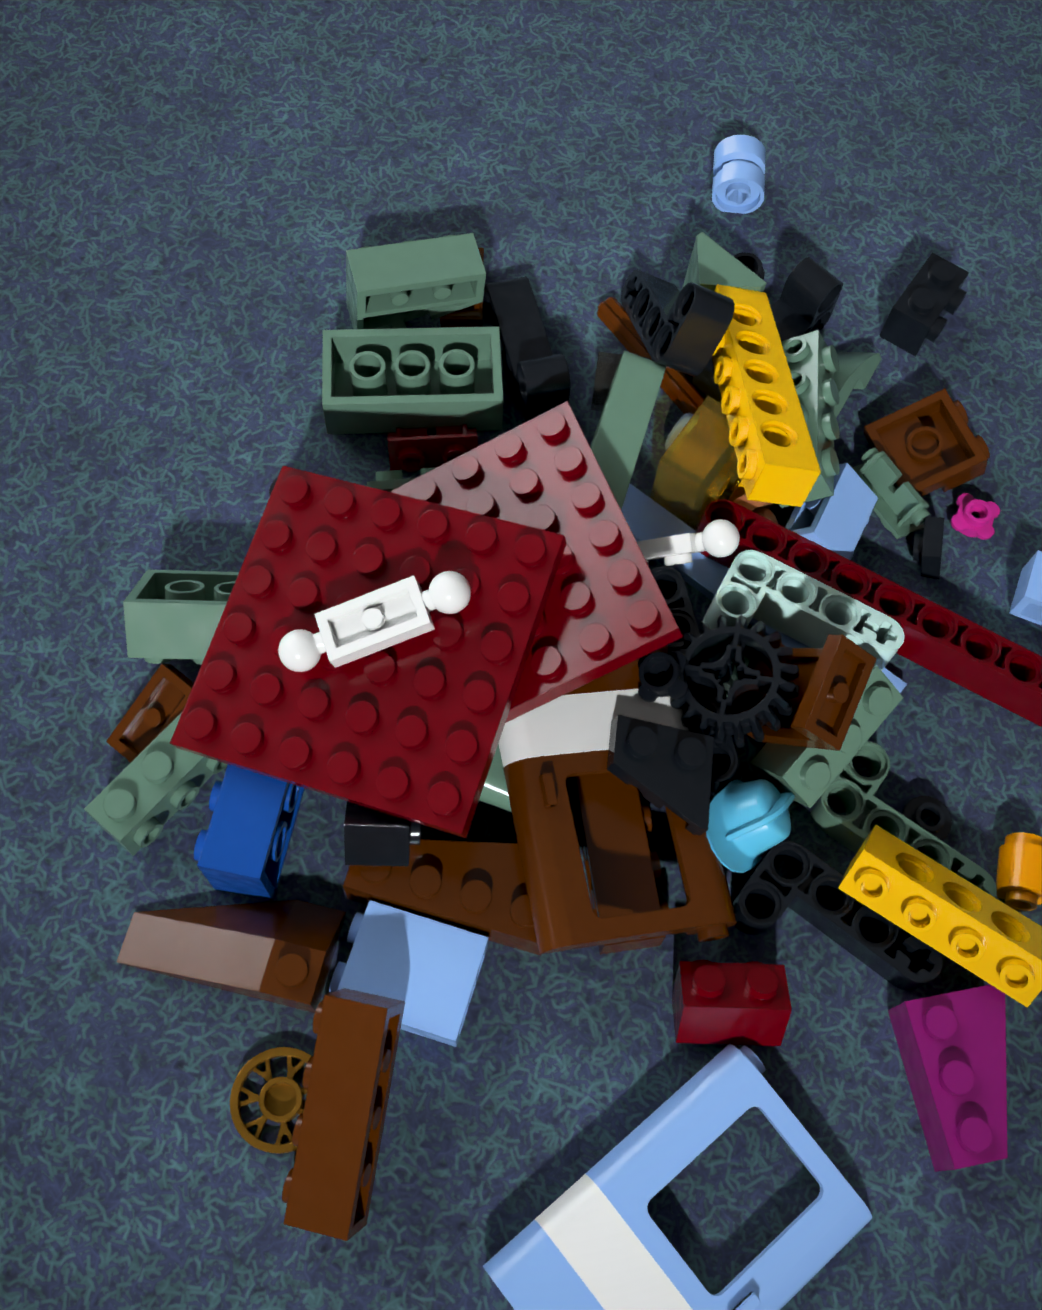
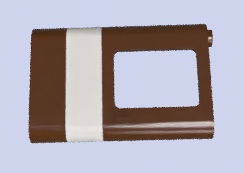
(573, 740)

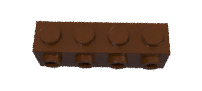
(342, 1113)

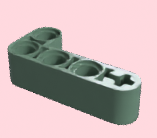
(866, 810)

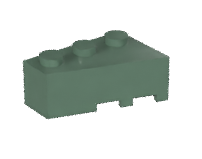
(413, 279)

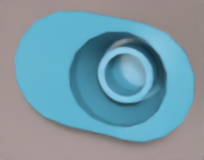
(747, 822)

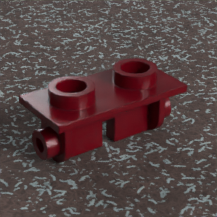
(415, 449)

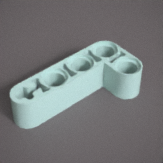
(800, 607)

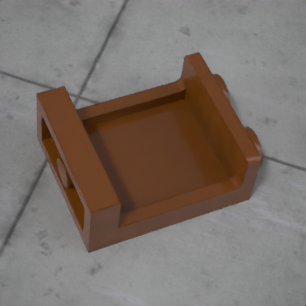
(829, 694)

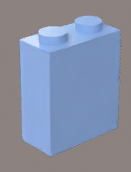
(417, 963)

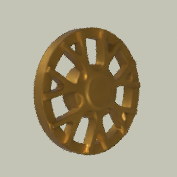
(279, 1098)

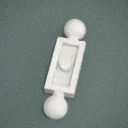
(718, 538)
(374, 621)

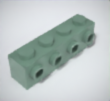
(812, 372)
(151, 791)

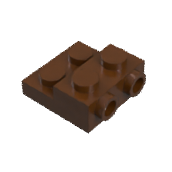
(930, 444)

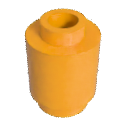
(1020, 871)

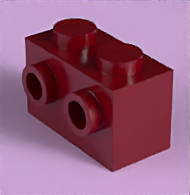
(730, 1003)

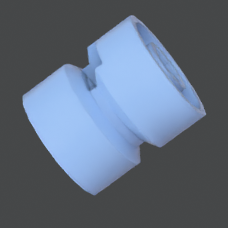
(739, 174)

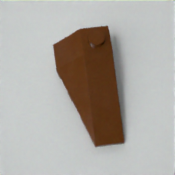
(250, 949)

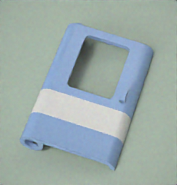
(608, 1254)

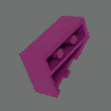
(957, 1073)

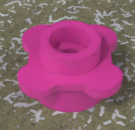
(967, 524)

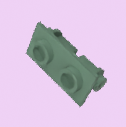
(899, 509)

